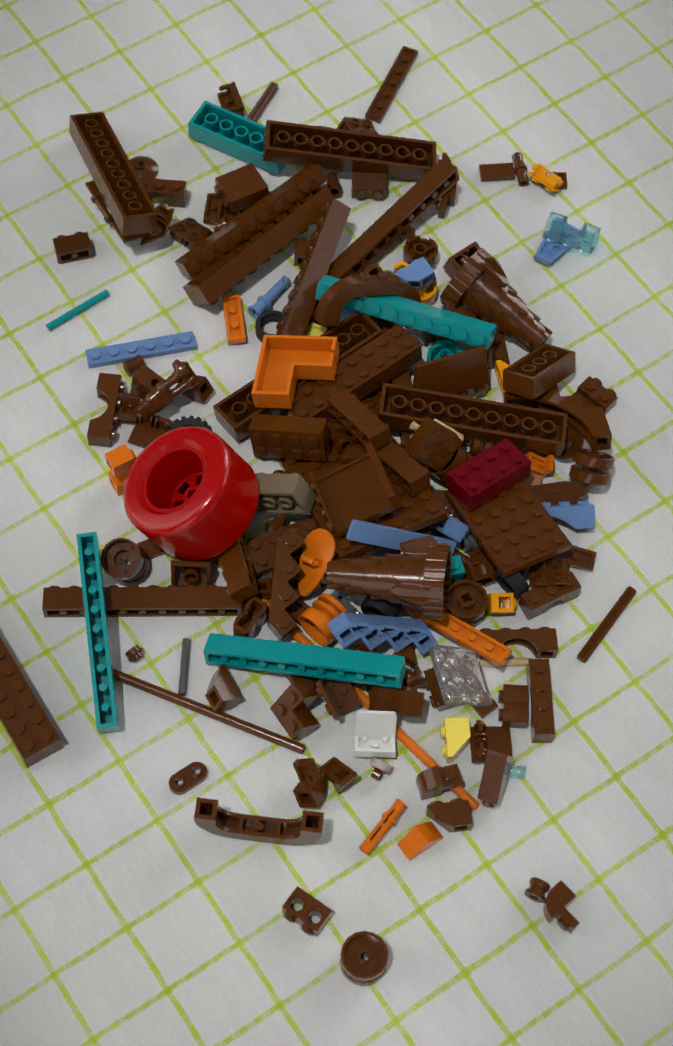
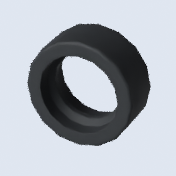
(265, 317)
(513, 583)
(379, 607)

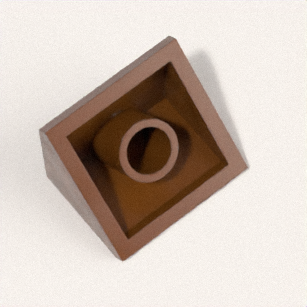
(191, 573)

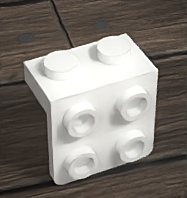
(375, 734)

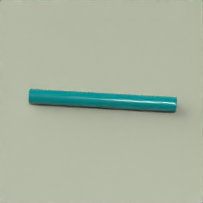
(73, 312)

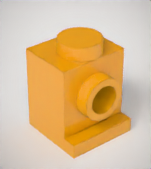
(507, 599)

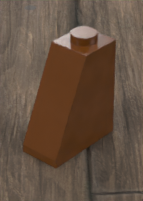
(494, 778)

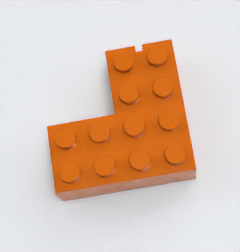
(290, 358)

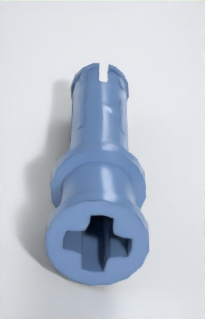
(264, 302)

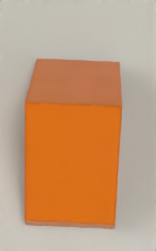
(419, 840)

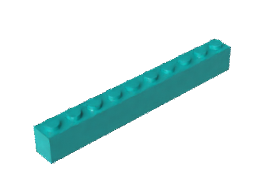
(419, 316)
(97, 633)
(305, 660)

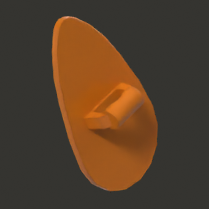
(315, 554)

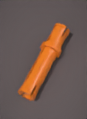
(388, 819)

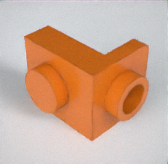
(541, 465)

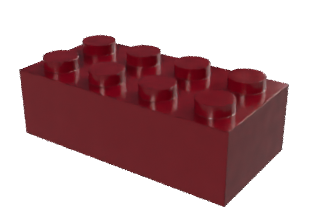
(488, 474)

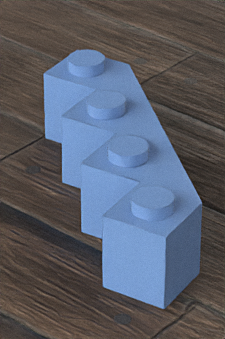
(376, 629)

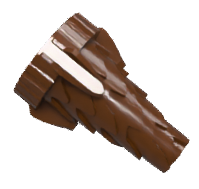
(485, 293)
(415, 579)

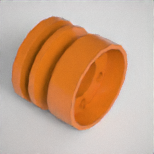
(315, 619)

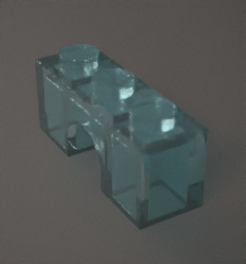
(558, 231)

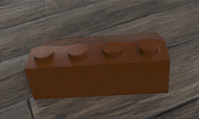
(455, 374)

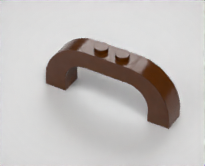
(345, 289)
(258, 828)

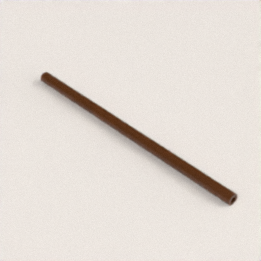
(207, 711)

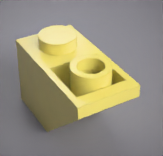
(456, 737)

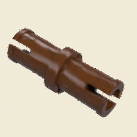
(520, 169)

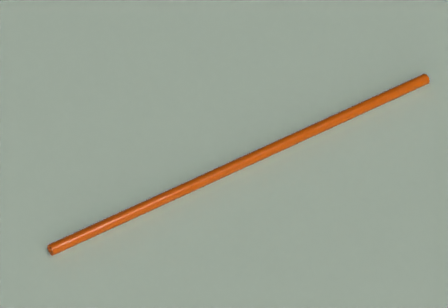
(400, 734)

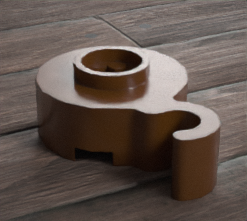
(419, 247)

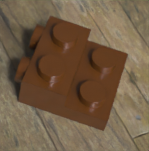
(595, 395)

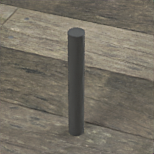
(184, 666)

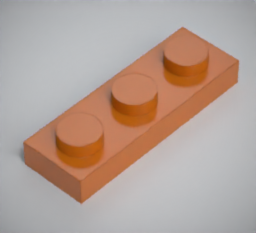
(233, 319)

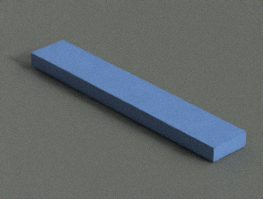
(386, 536)

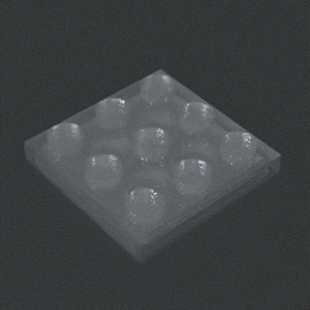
(460, 676)

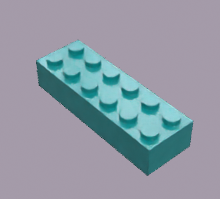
(231, 135)

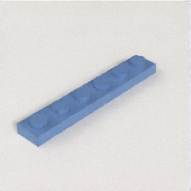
(146, 348)

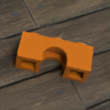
(119, 462)

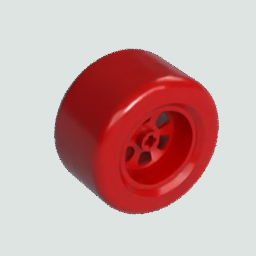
(211, 514)

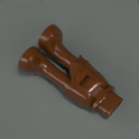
(161, 396)

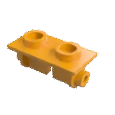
(550, 182)

